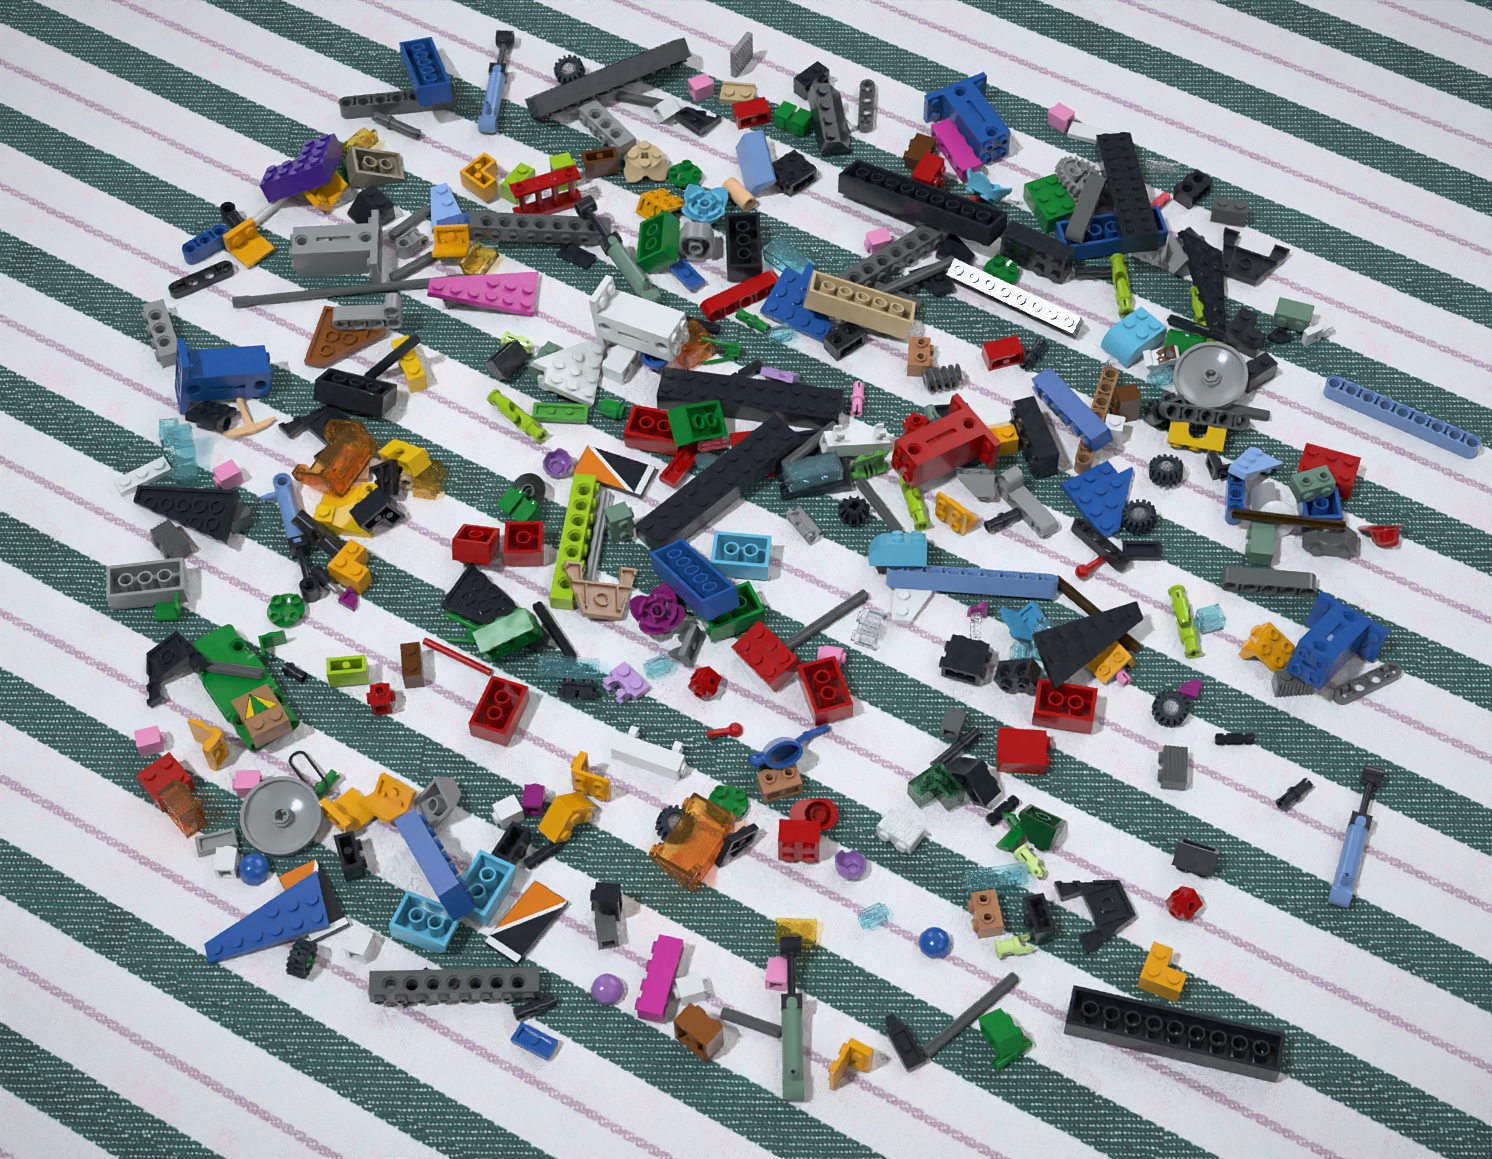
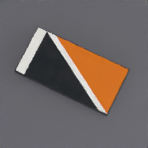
(616, 471)
(335, 913)
(526, 923)

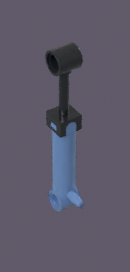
(497, 78)
(296, 539)
(1354, 841)

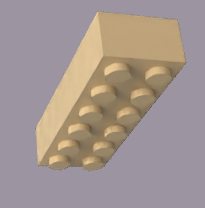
(859, 305)

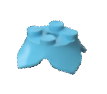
(981, 186)
(703, 205)

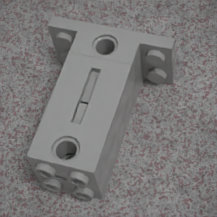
(339, 249)

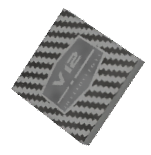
(741, 54)

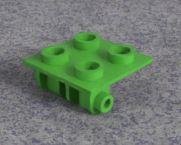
(875, 463)

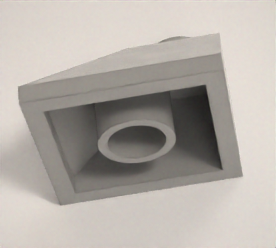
(1176, 257)
(977, 481)
(438, 800)

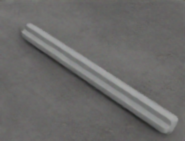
(597, 538)

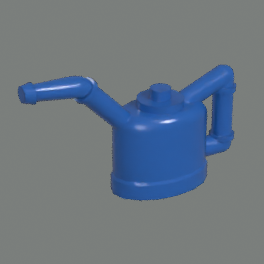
(784, 750)

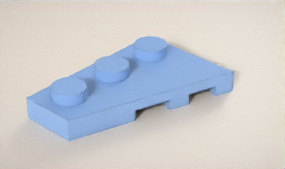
(442, 203)
(1252, 463)

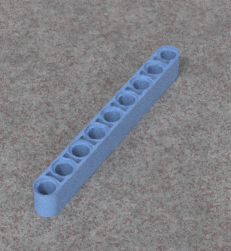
(1402, 417)
(973, 581)

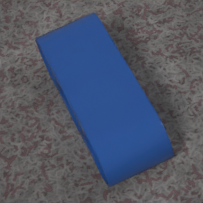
(204, 245)
(1234, 497)

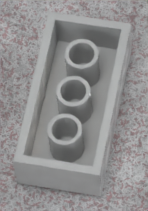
(146, 583)

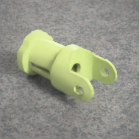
(508, 337)
(1033, 863)
(1012, 946)

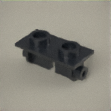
(585, 688)

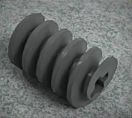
(942, 376)

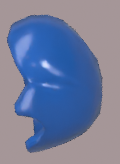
(254, 869)
(935, 942)

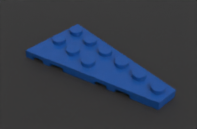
(284, 918)

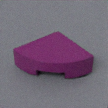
(349, 599)
(980, 608)
(1191, 689)

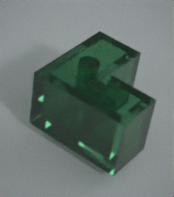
(936, 783)

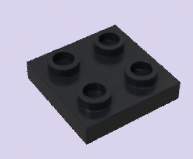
(212, 415)

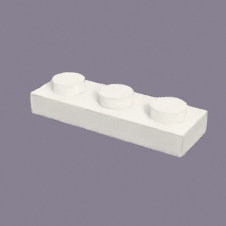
(142, 476)

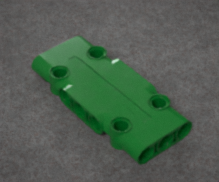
(223, 646)

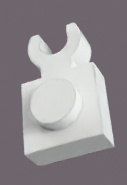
(1314, 333)

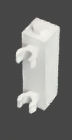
(855, 441)
(649, 756)

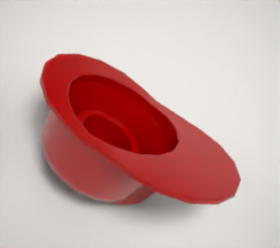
(1383, 535)
(815, 810)

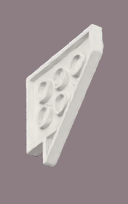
(573, 371)

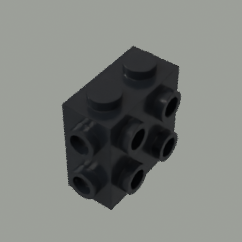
(794, 173)
(965, 659)

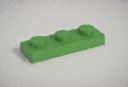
(560, 412)

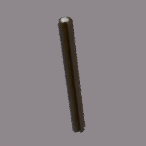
(1286, 519)
(1087, 606)

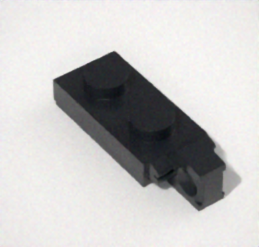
(904, 1044)

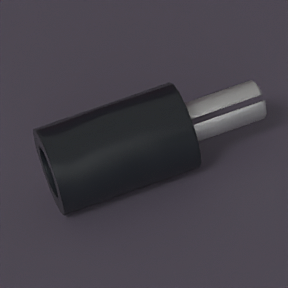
(324, 579)

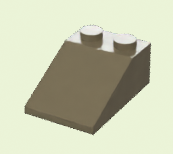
(373, 167)

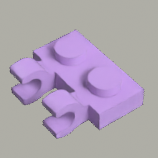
(630, 682)

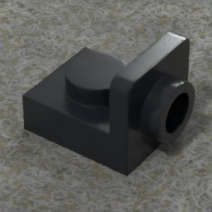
(1215, 466)

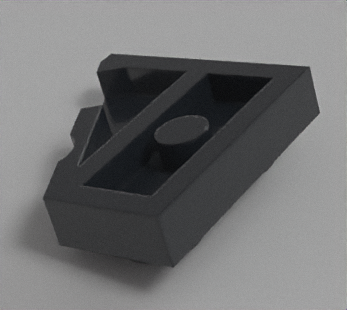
(696, 120)
(955, 247)
(936, 284)
(387, 477)
(735, 843)

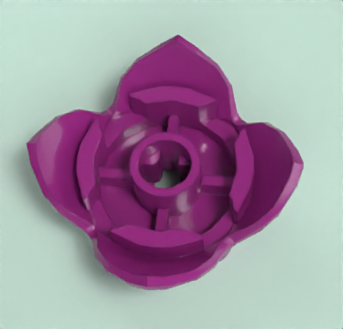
(662, 600)

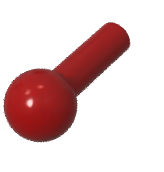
(1083, 571)
(734, 730)

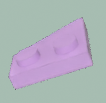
(785, 376)

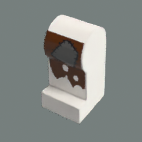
(1161, 357)

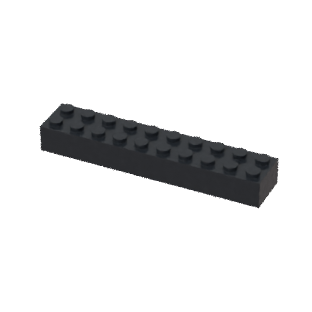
(609, 77)
(1126, 193)
(922, 202)
(751, 397)
(718, 485)
(1175, 1033)

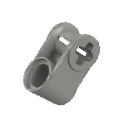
(410, 243)

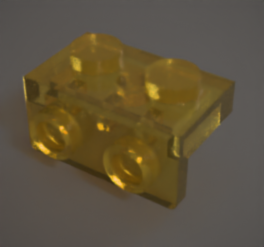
(363, 139)
(478, 260)
(797, 927)

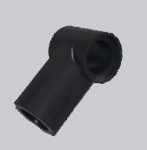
(230, 215)

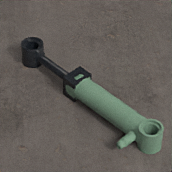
(613, 247)
(792, 1025)

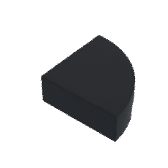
(1279, 336)

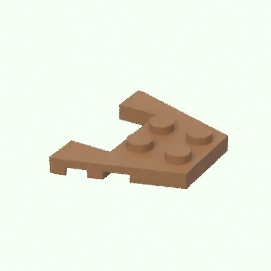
(600, 598)

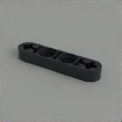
(202, 281)
(1113, 557)

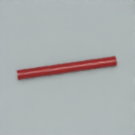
(457, 656)

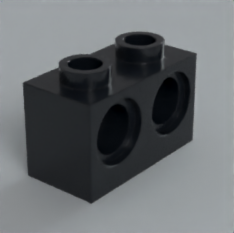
(1192, 188)
(844, 340)
(1017, 674)

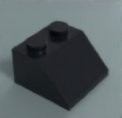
(369, 200)

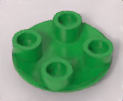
(684, 174)
(1002, 268)
(285, 609)
(731, 799)

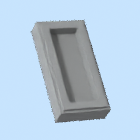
(207, 843)

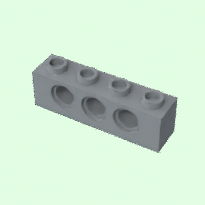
(606, 127)
(162, 332)

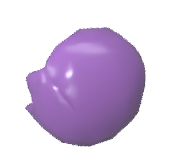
(557, 463)
(850, 864)
(607, 989)

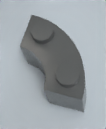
(1329, 542)

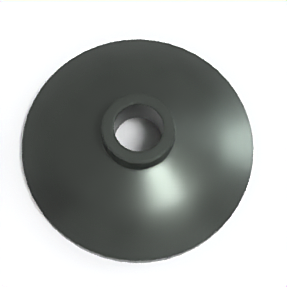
(531, 482)

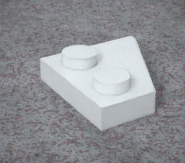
(908, 604)

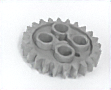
(1070, 171)

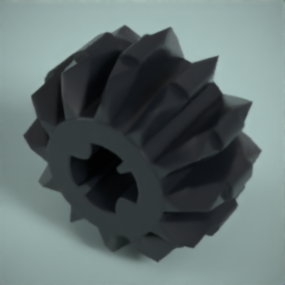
(854, 511)

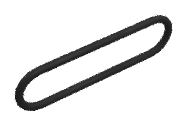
(313, 765)

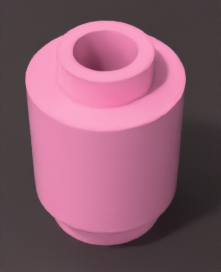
(828, 651)

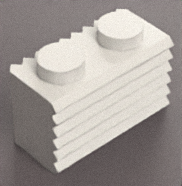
(900, 831)

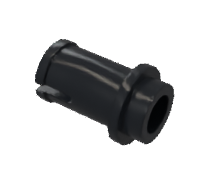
(294, 672)

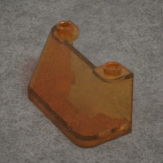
(342, 459)
(693, 841)

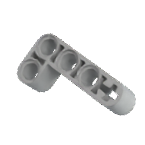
(370, 316)
(1015, 494)

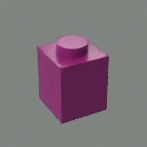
(534, 799)

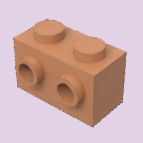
(919, 355)
(779, 783)
(986, 914)

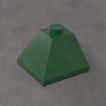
(1041, 827)

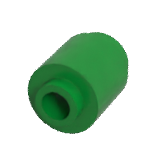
(611, 408)

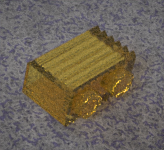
(428, 482)

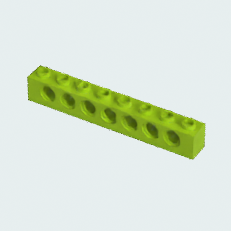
(581, 498)

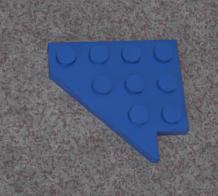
(787, 302)
(1100, 496)

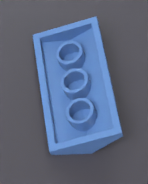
(755, 162)

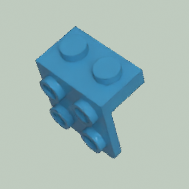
(1022, 622)

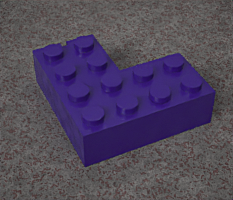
(310, 170)

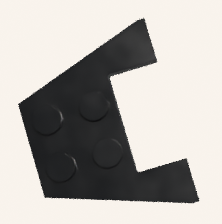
(1246, 264)
(314, 423)
(166, 660)
(1106, 905)

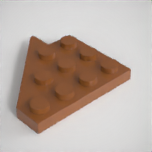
(333, 344)

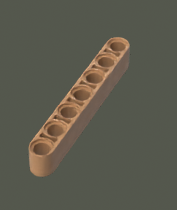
(1100, 406)

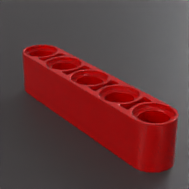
(739, 296)

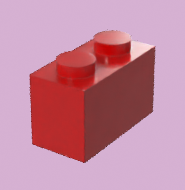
(751, 113)
(1002, 353)

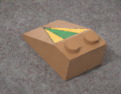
(262, 715)

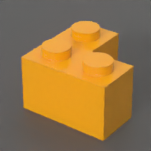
(480, 177)
(349, 567)
(564, 814)
(1158, 977)

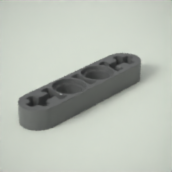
(869, 106)
(1366, 682)

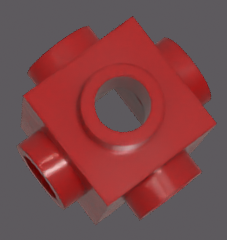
(913, 423)
(704, 682)
(381, 698)
(1183, 903)

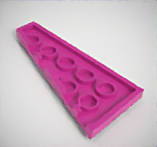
(499, 292)

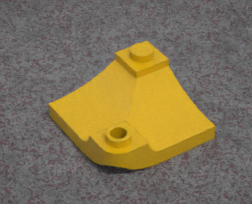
(335, 511)

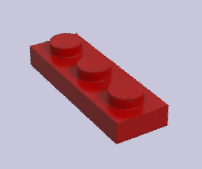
(679, 465)

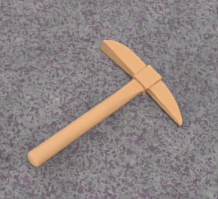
(249, 427)

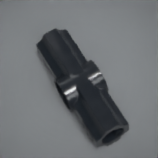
(308, 526)

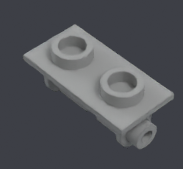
(803, 524)

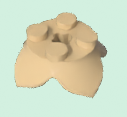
(643, 161)

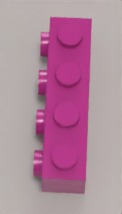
(955, 148)
(660, 978)

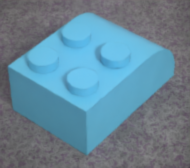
(1134, 335)
(898, 549)
(742, 555)
(489, 883)
(423, 923)

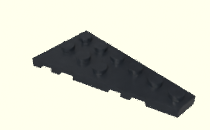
(1207, 274)
(199, 509)
(482, 602)
(1076, 643)

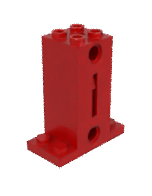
(945, 445)

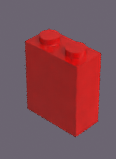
(1022, 751)

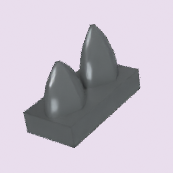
(691, 642)

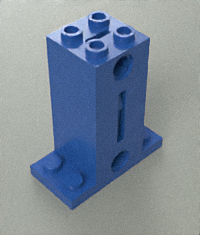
(973, 115)
(220, 374)
(1333, 640)

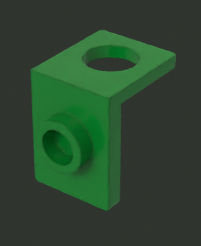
(169, 611)
(270, 640)
(1014, 835)

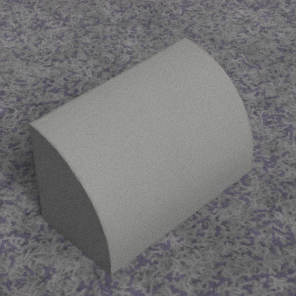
(1261, 495)

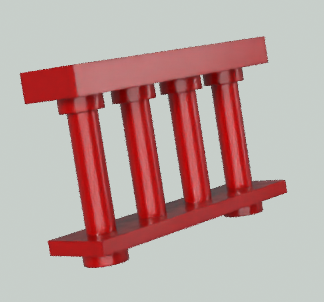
(552, 204)

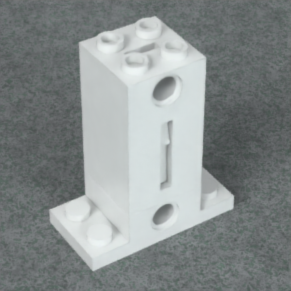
(637, 322)

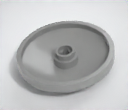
(1211, 375)
(281, 816)

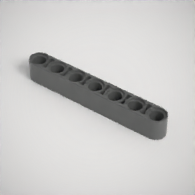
(387, 103)

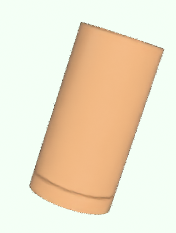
(739, 194)

